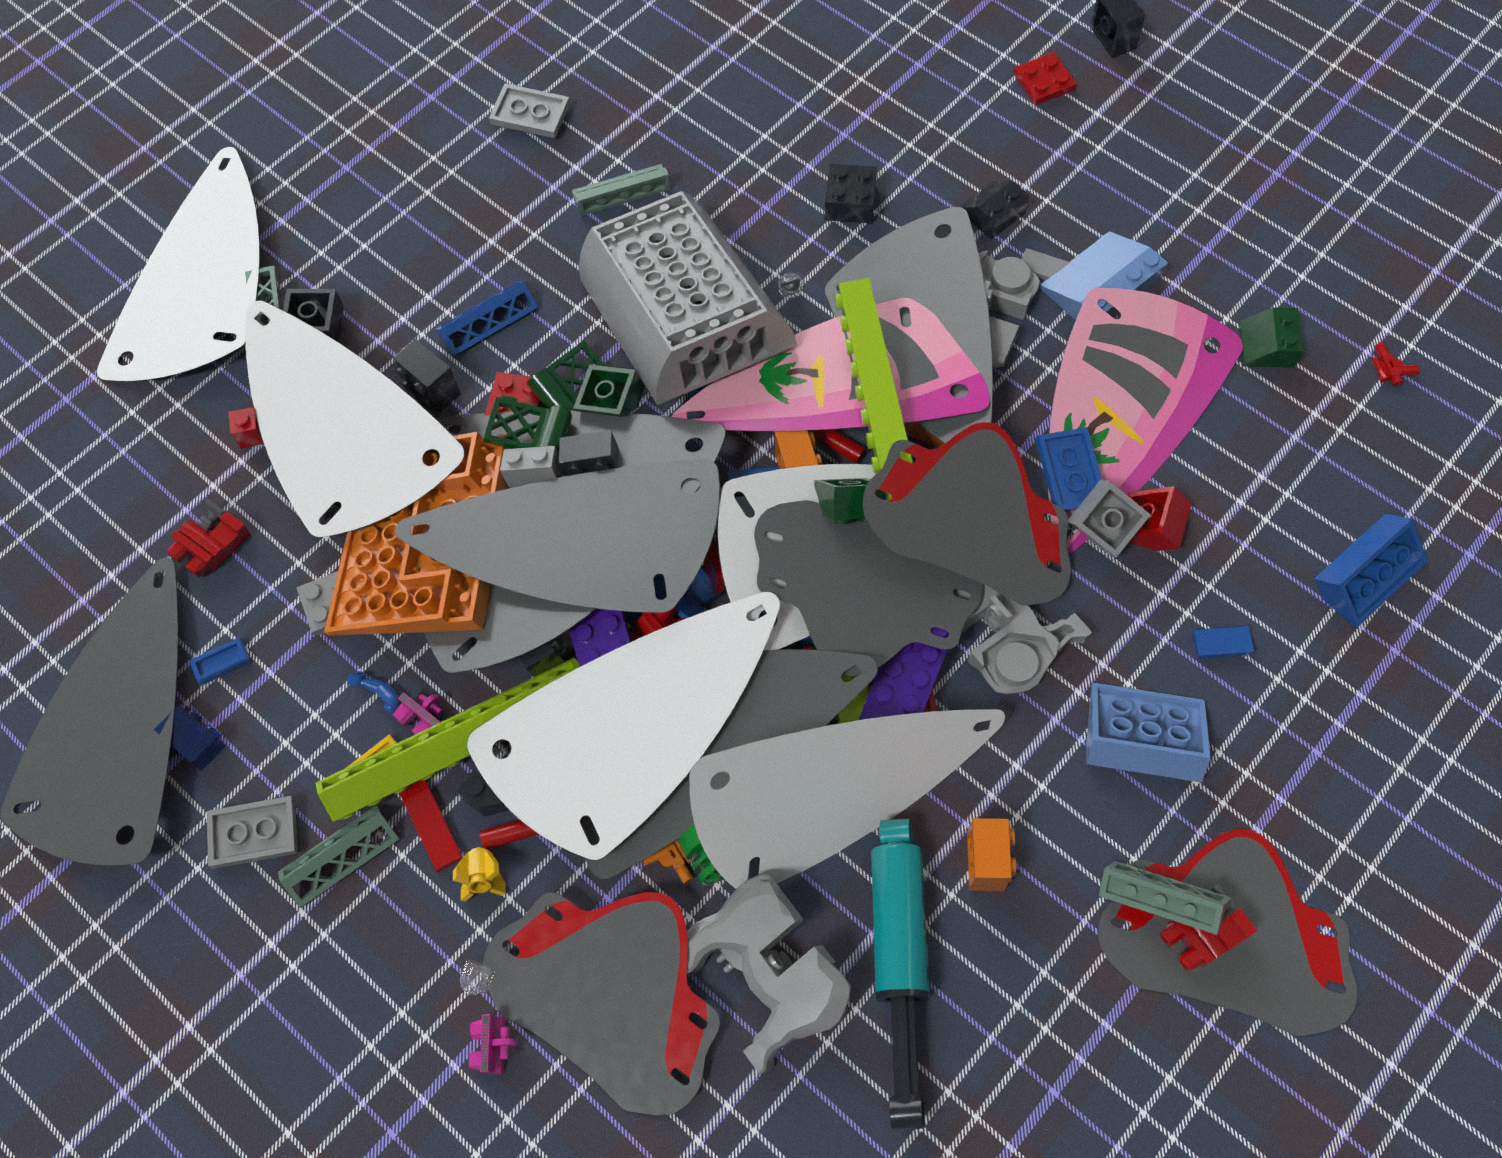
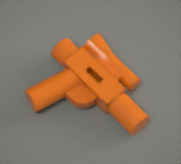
(672, 856)

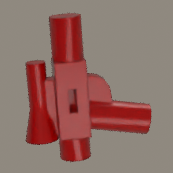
(1390, 368)

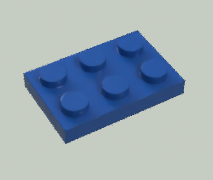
(1068, 466)

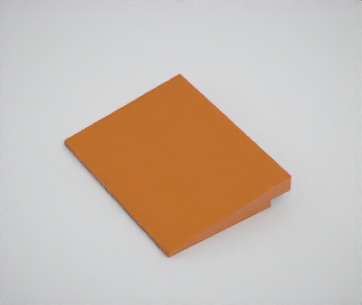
(398, 589)

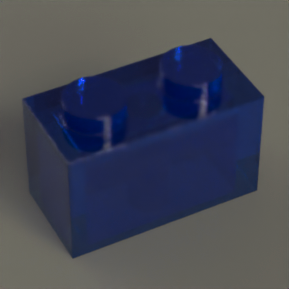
(192, 739)

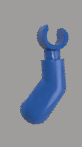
(383, 689)

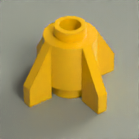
(478, 874)

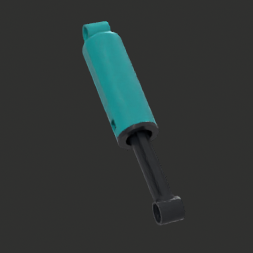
(901, 958)

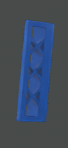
(480, 310)

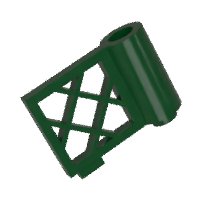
(552, 388)
(550, 427)

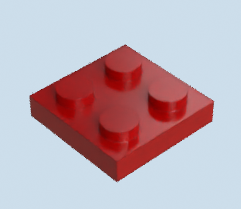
(1044, 78)
(512, 386)

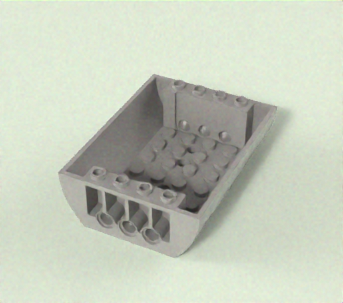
(637, 281)

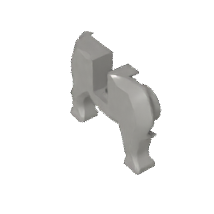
(1009, 290)
(1021, 648)
(801, 995)

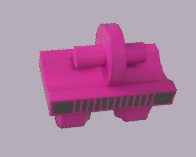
(410, 709)
(494, 1044)

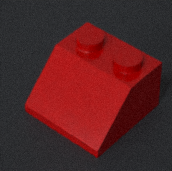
(1167, 518)

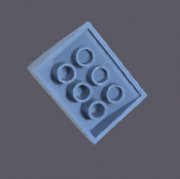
(1105, 264)
(1147, 732)

